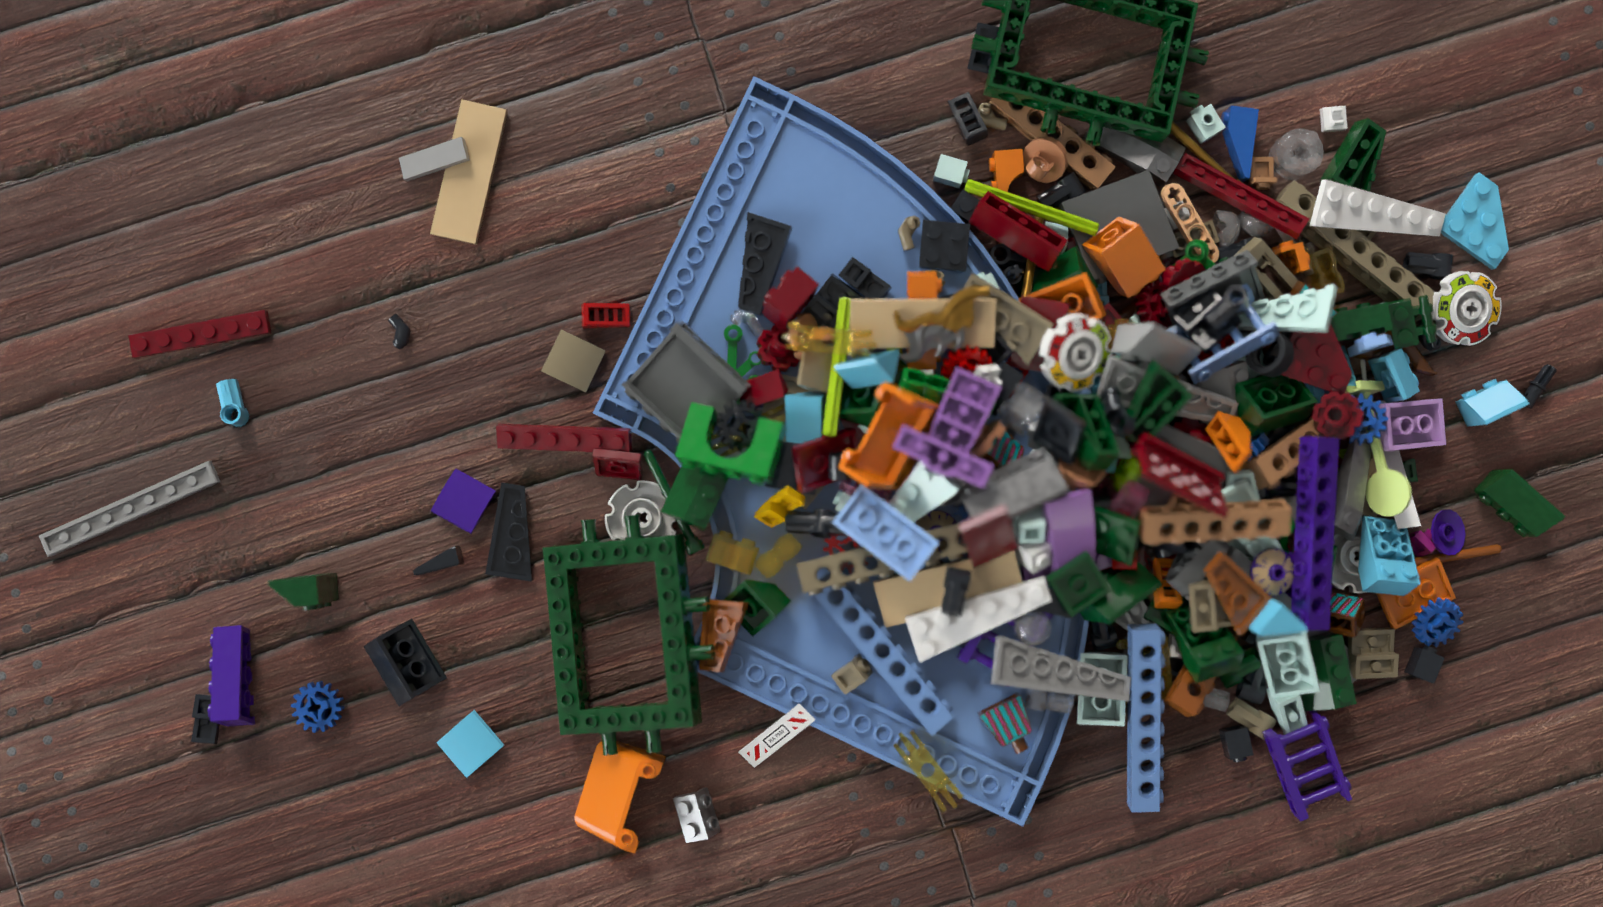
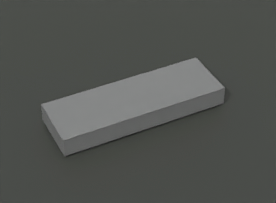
(434, 159)

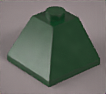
(764, 603)

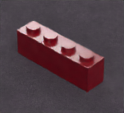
(1018, 231)

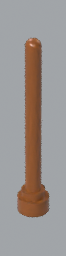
(1463, 554)

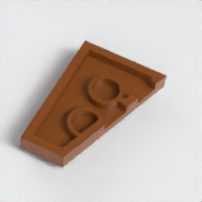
(1236, 591)
(721, 629)

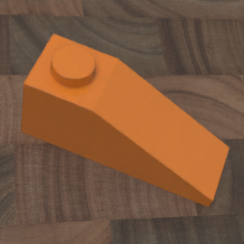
(1230, 438)

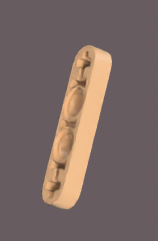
(1193, 221)

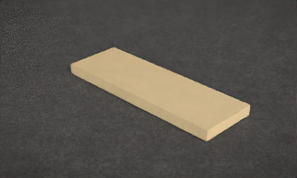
(468, 184)
(879, 318)
(926, 591)

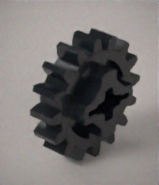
(732, 427)

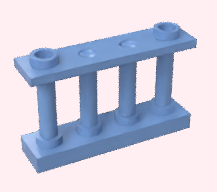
(1263, 336)

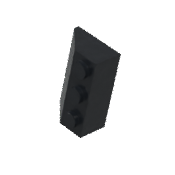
(405, 662)

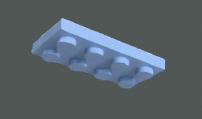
(885, 532)

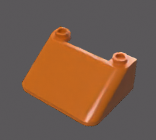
(876, 461)
(611, 790)

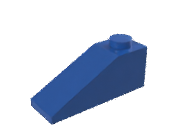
(1240, 137)

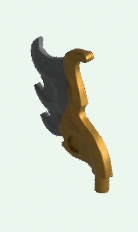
(940, 329)

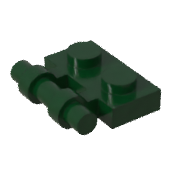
(1404, 330)

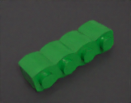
(927, 386)

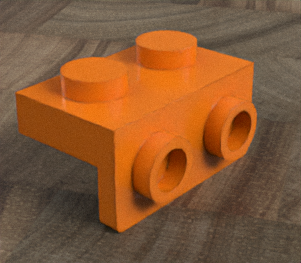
(1293, 256)

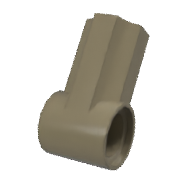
(1248, 716)

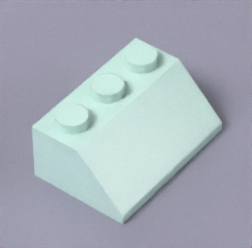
(1288, 664)
(1102, 710)

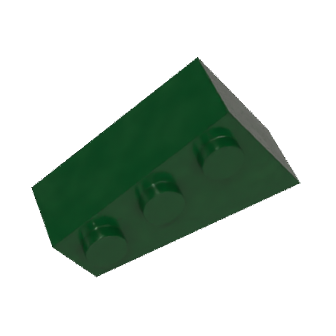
(1357, 156)
(1361, 321)
(1156, 401)
(1098, 444)

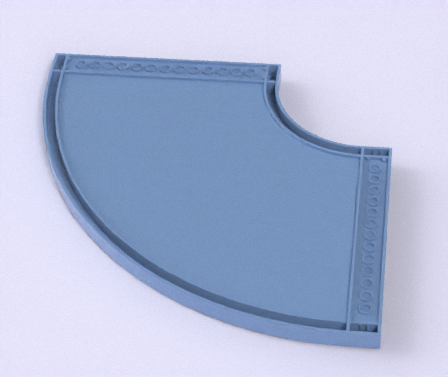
(842, 204)

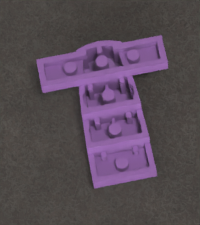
(954, 430)
(1069, 532)

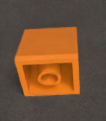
(1124, 256)

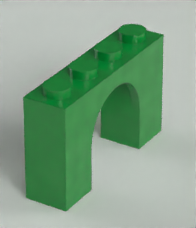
(755, 464)

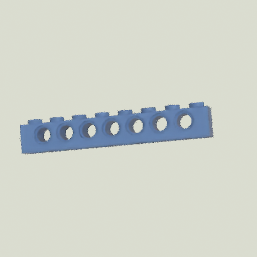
(931, 720)
(1148, 798)

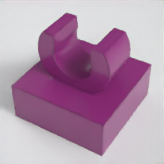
(1421, 542)

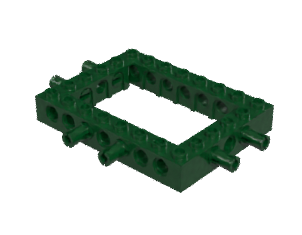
(1098, 110)
(677, 631)

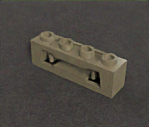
(1257, 248)

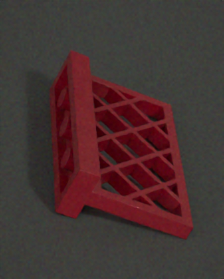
(1181, 473)

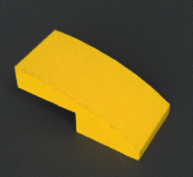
(776, 507)

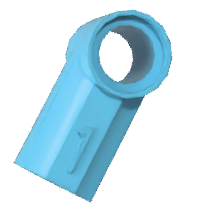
(231, 400)

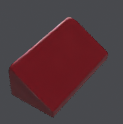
(765, 388)

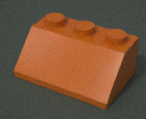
(1078, 292)

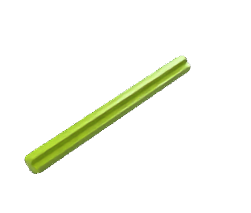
(1035, 208)
(835, 380)

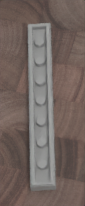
(129, 508)

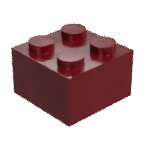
(789, 298)

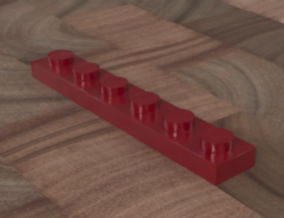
(1241, 196)
(199, 334)
(563, 438)

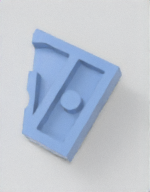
(1369, 343)

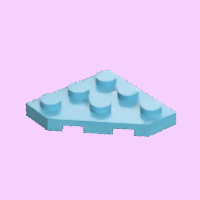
(1478, 222)

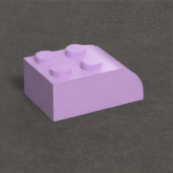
(1413, 424)

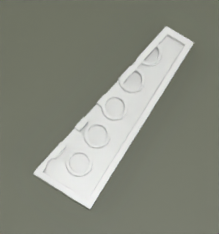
(1362, 210)
(938, 632)

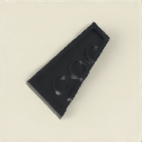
(761, 259)
(510, 541)

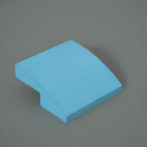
(470, 743)

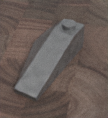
(1142, 154)
(1351, 489)

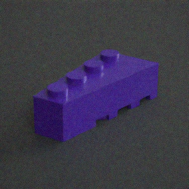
(230, 677)

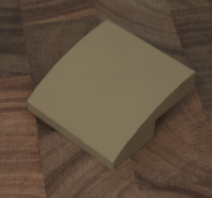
(573, 360)
(815, 370)
(1206, 608)
(1373, 653)

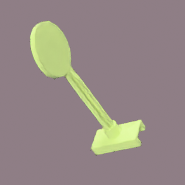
(1387, 490)

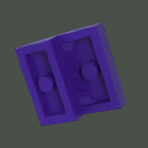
(463, 501)

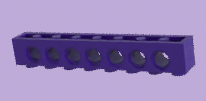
(1314, 531)

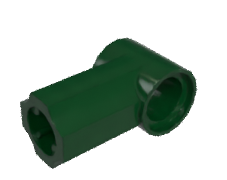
(1250, 662)

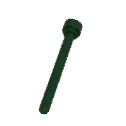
(692, 542)

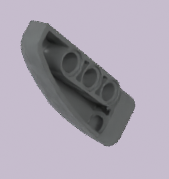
(1190, 567)

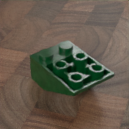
(1205, 652)

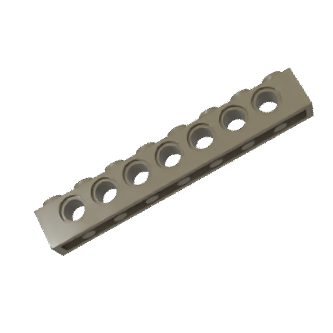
(1385, 278)
(809, 569)

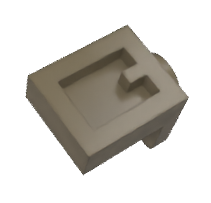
(852, 674)

